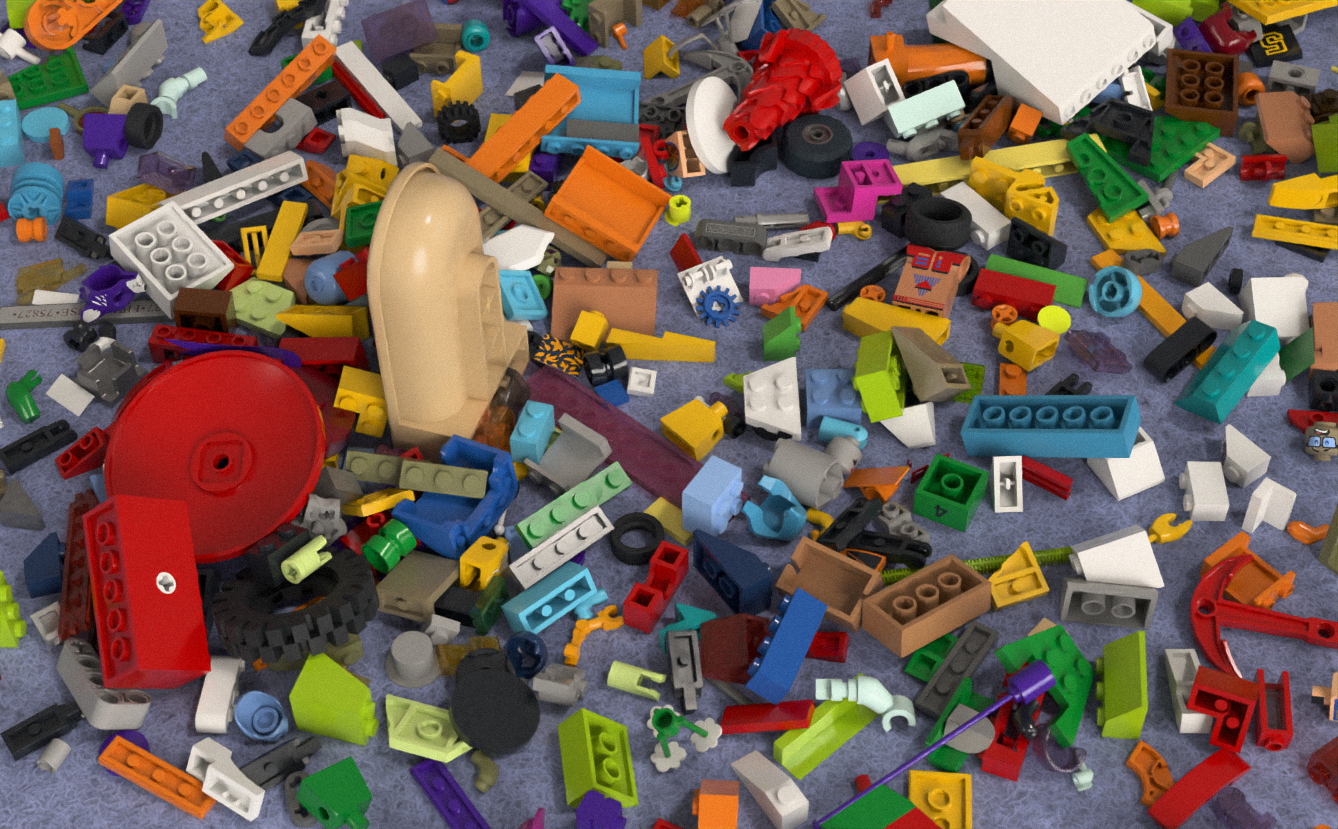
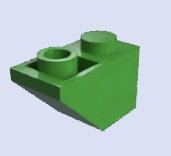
(780, 336)

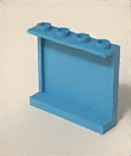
(604, 98)

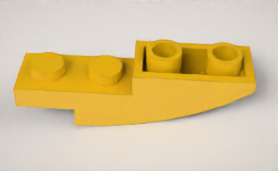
(1305, 192)

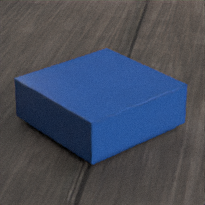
(612, 392)

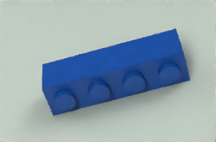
(786, 646)

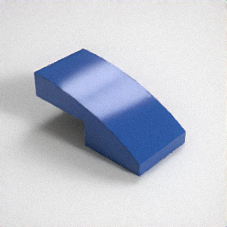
(80, 198)

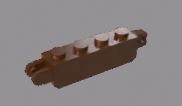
(985, 125)

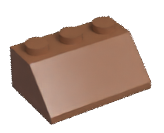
(1287, 124)

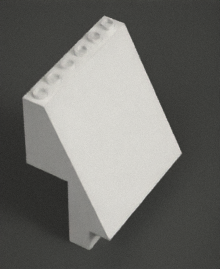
(1048, 50)

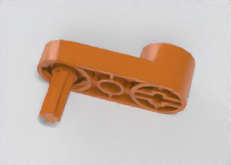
(55, 23)

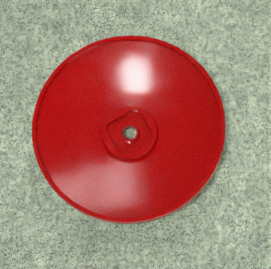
(215, 410)

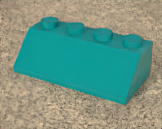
(1230, 371)

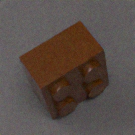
(205, 310)

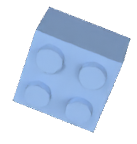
(712, 497)

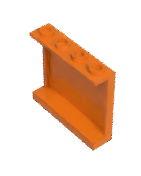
(607, 205)

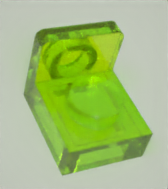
(975, 376)

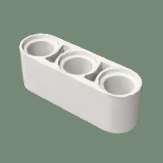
(218, 694)

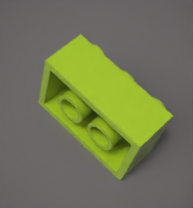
(880, 377)

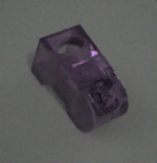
(1237, 813)

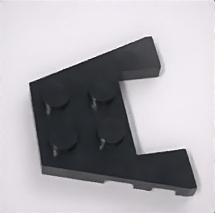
(1120, 121)

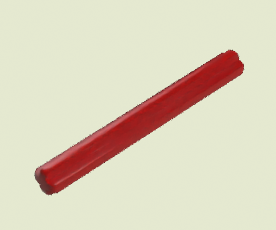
(355, 91)

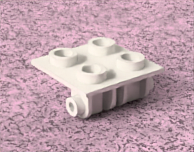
(709, 274)

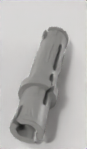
(776, 221)

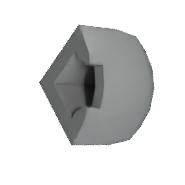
(973, 739)

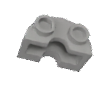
(560, 685)

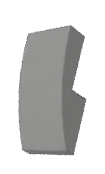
(898, 521)

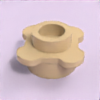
(957, 120)

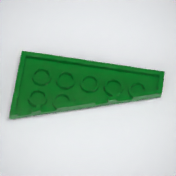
(50, 81)

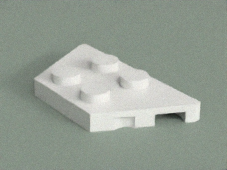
(773, 398)

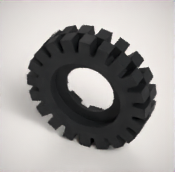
(253, 633)

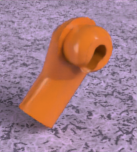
(1306, 533)

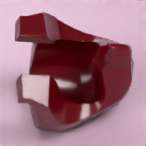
(1220, 35)

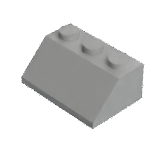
(1107, 603)

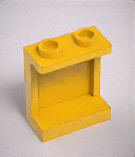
(462, 85)

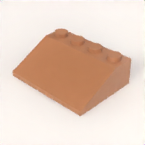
(621, 295)

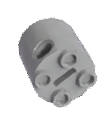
(807, 473)

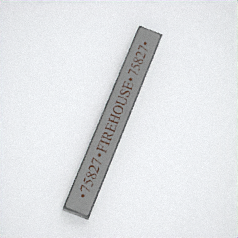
(68, 313)

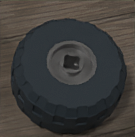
(816, 146)

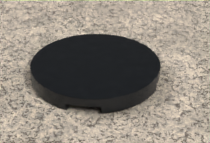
(494, 711)

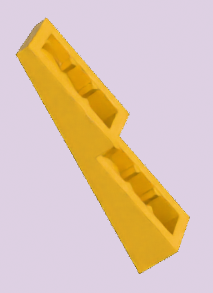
(669, 348)

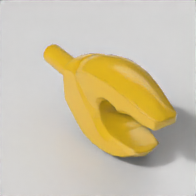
(1163, 532)

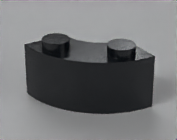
(749, 164)

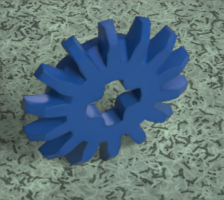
(721, 298)

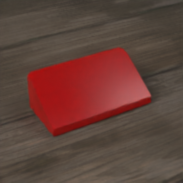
(684, 254)

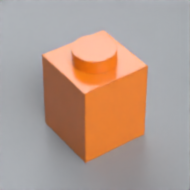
(1024, 124)

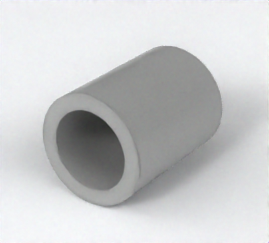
(54, 755)

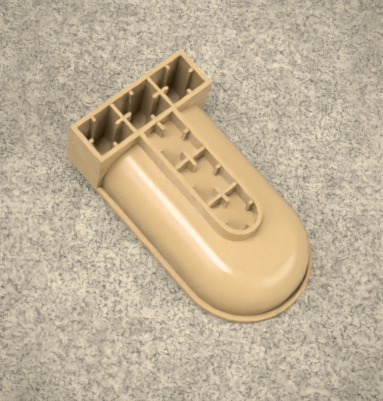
(437, 313)

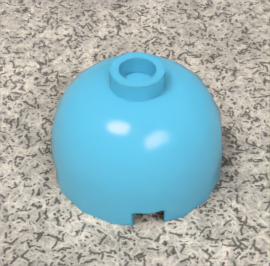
(1115, 292)

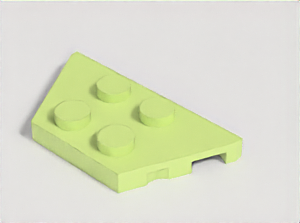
(257, 306)
(422, 730)

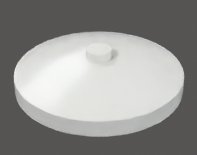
(707, 108)

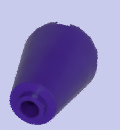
(521, 18)

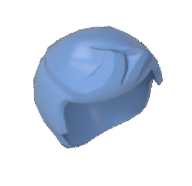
(261, 716)

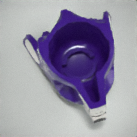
(108, 292)

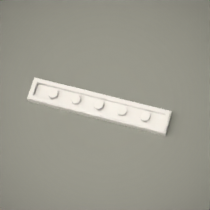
(376, 86)

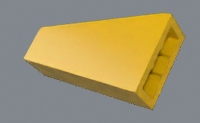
(870, 317)

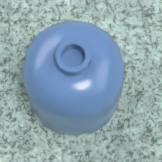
(320, 281)

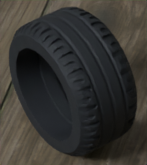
(938, 224)

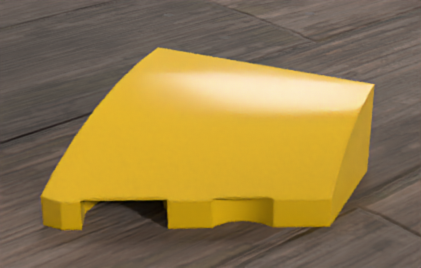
(213, 17)

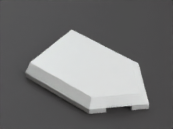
(519, 247)

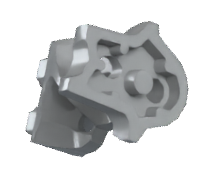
(322, 518)

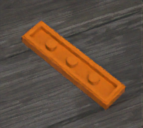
(157, 776)

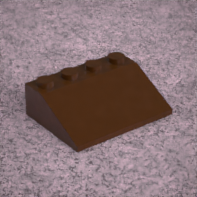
(1203, 88)

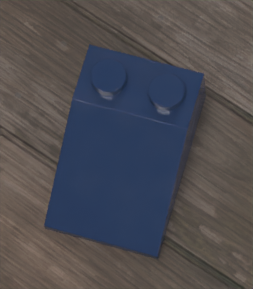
(733, 573)

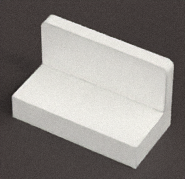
(1271, 504)

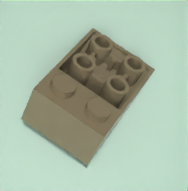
(931, 368)

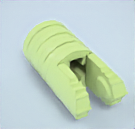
(305, 560)
(629, 678)

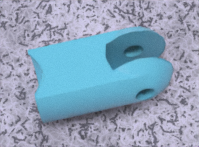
(834, 427)

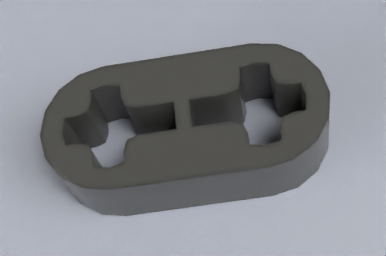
(1142, 261)
(294, 804)

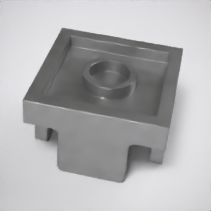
(109, 375)

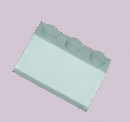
(924, 110)

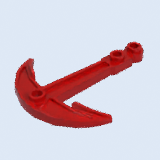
(1245, 617)

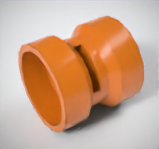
(32, 229)

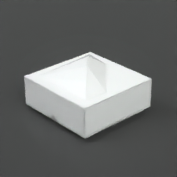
(641, 382)

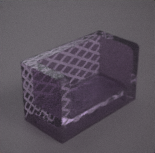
(166, 172)

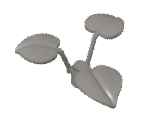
(725, 41)

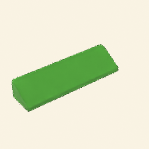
(1069, 288)

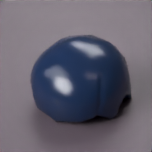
(526, 645)

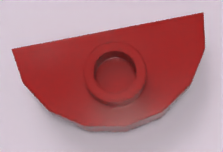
(1303, 419)

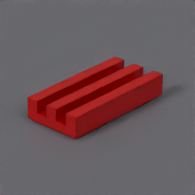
(1046, 478)

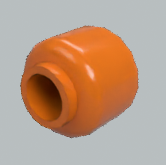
(1248, 86)

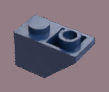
(45, 567)

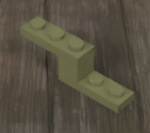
(417, 474)

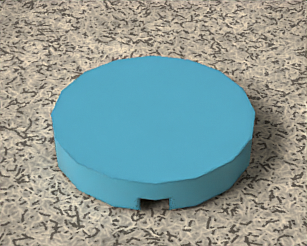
(38, 123)

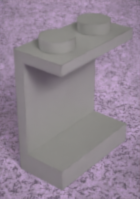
(570, 458)

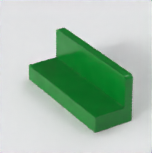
(946, 757)

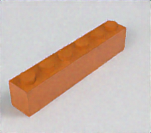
(525, 128)

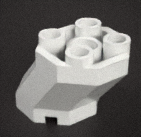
(366, 135)

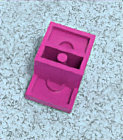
(857, 190)

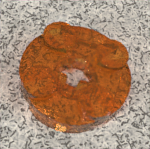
(499, 428)

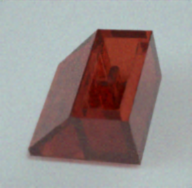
(731, 646)

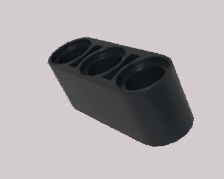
(921, 85)
(1180, 349)

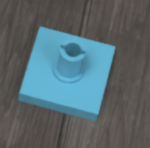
(521, 296)

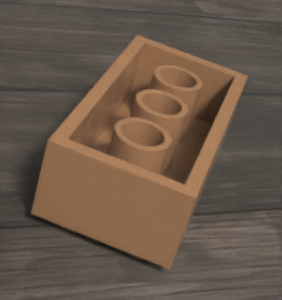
(926, 605)

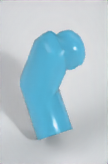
(672, 184)

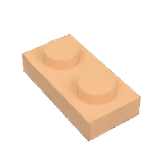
(317, 242)

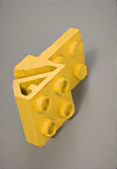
(353, 191)
(1016, 193)

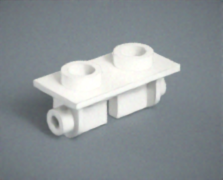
(1133, 81)

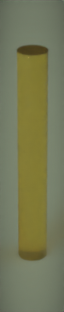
(67, 276)

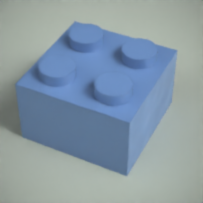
(831, 395)

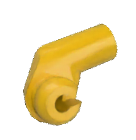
(819, 518)

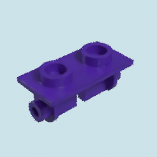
(1190, 37)

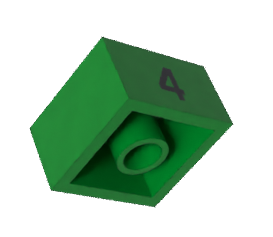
(950, 492)

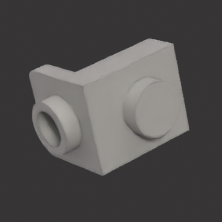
(47, 624)
(440, 629)

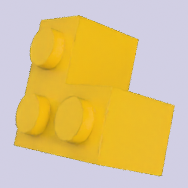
(364, 394)

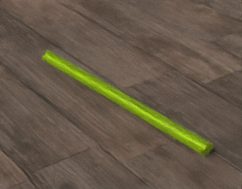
(986, 563)

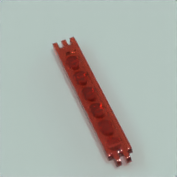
(76, 586)

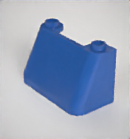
(456, 522)

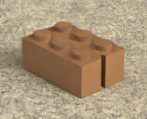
(832, 580)

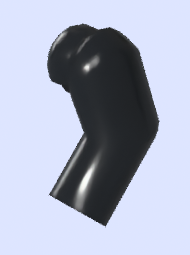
(1024, 721)

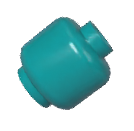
(475, 35)

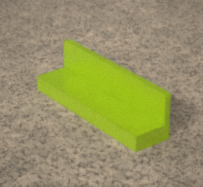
(829, 729)

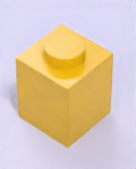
(589, 330)

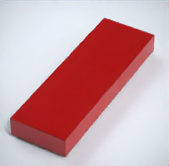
(767, 717)

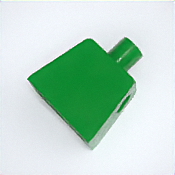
(337, 796)

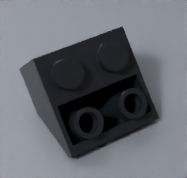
(1034, 246)

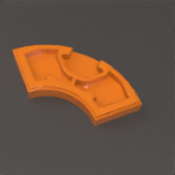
(1151, 771)

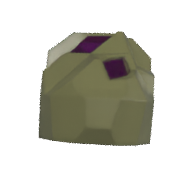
(550, 261)

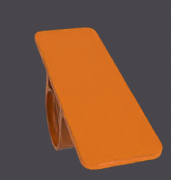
(877, 482)

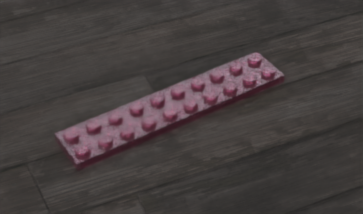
(639, 451)

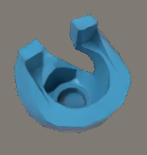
(778, 516)

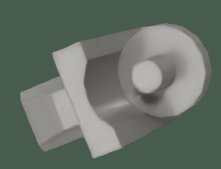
(1155, 203)

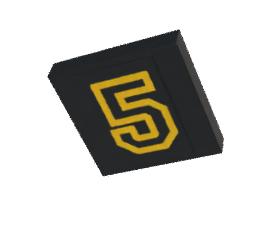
(1277, 44)

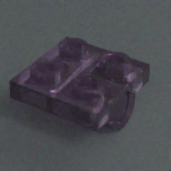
(1097, 352)

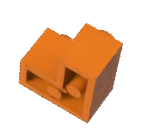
(716, 804)

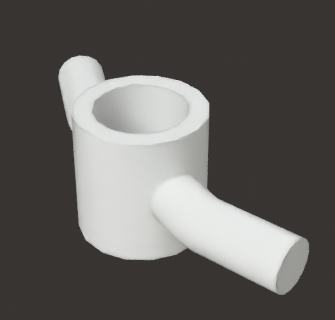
(12, 44)

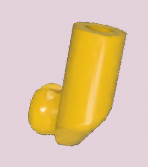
(856, 228)

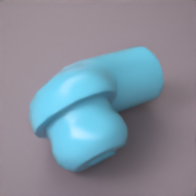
(583, 609)

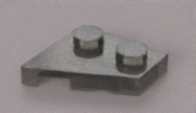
(517, 393)

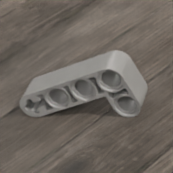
(101, 706)

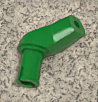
(20, 398)

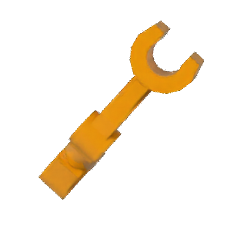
(584, 627)

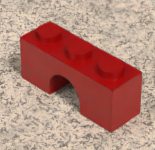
(649, 600)

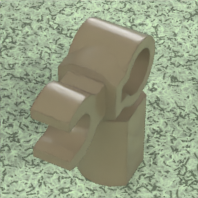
(704, 11)

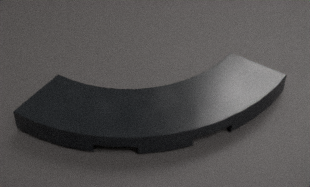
(282, 23)

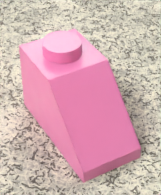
(771, 283)

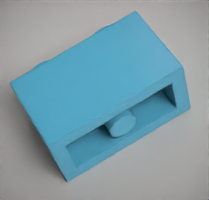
(532, 432)

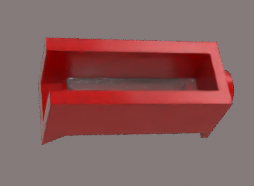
(1273, 713)

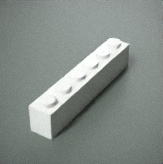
(241, 187)

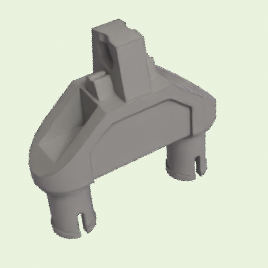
(925, 143)

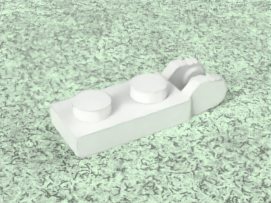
(798, 243)

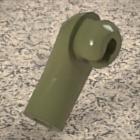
(488, 770)

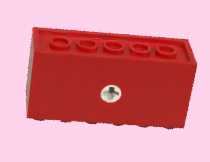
(145, 593)

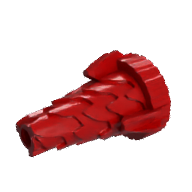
(790, 79)

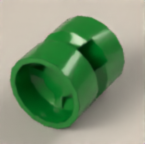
(385, 549)

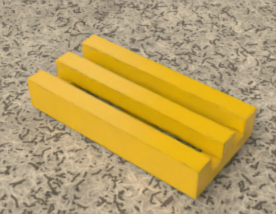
(253, 230)

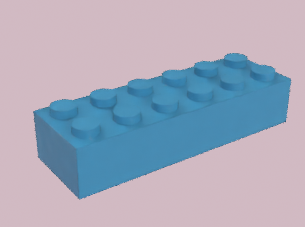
(1051, 426)

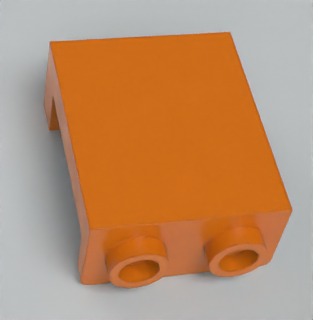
(1257, 582)

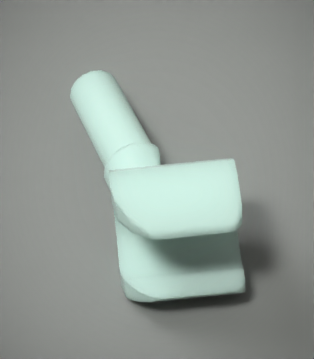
(1083, 778)

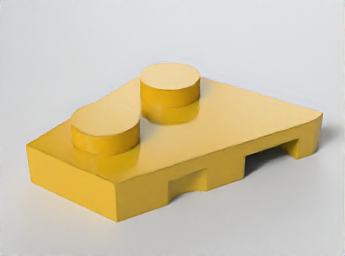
(1017, 579)

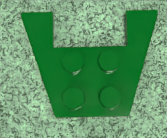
(1069, 669)

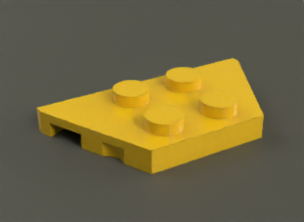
(1125, 233)

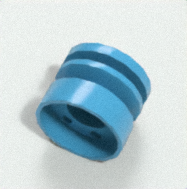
(36, 192)

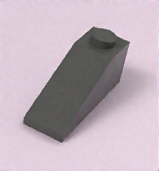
(1200, 257)

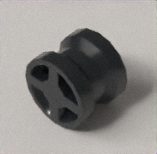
(80, 336)

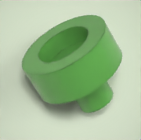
(544, 285)

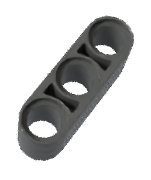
(730, 236)

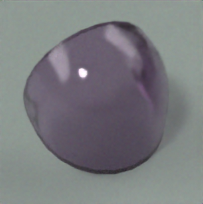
(1053, 756)

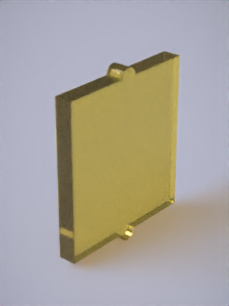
(40, 276)

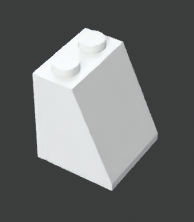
(1277, 303)
(1118, 559)

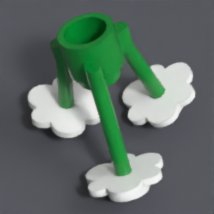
(667, 724)

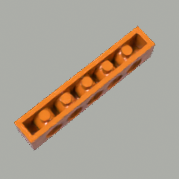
(289, 83)

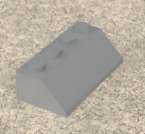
(133, 63)

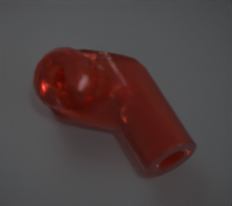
(875, 7)

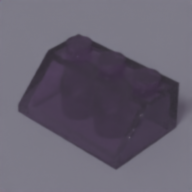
(400, 30)

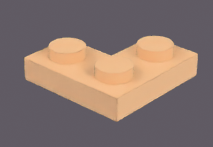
(1209, 165)

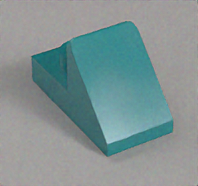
(687, 619)

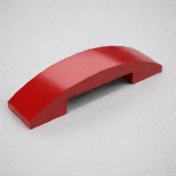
(1197, 788)

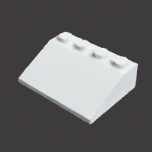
(169, 255)

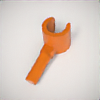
(618, 33)

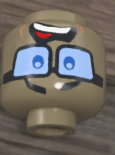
(1322, 440)

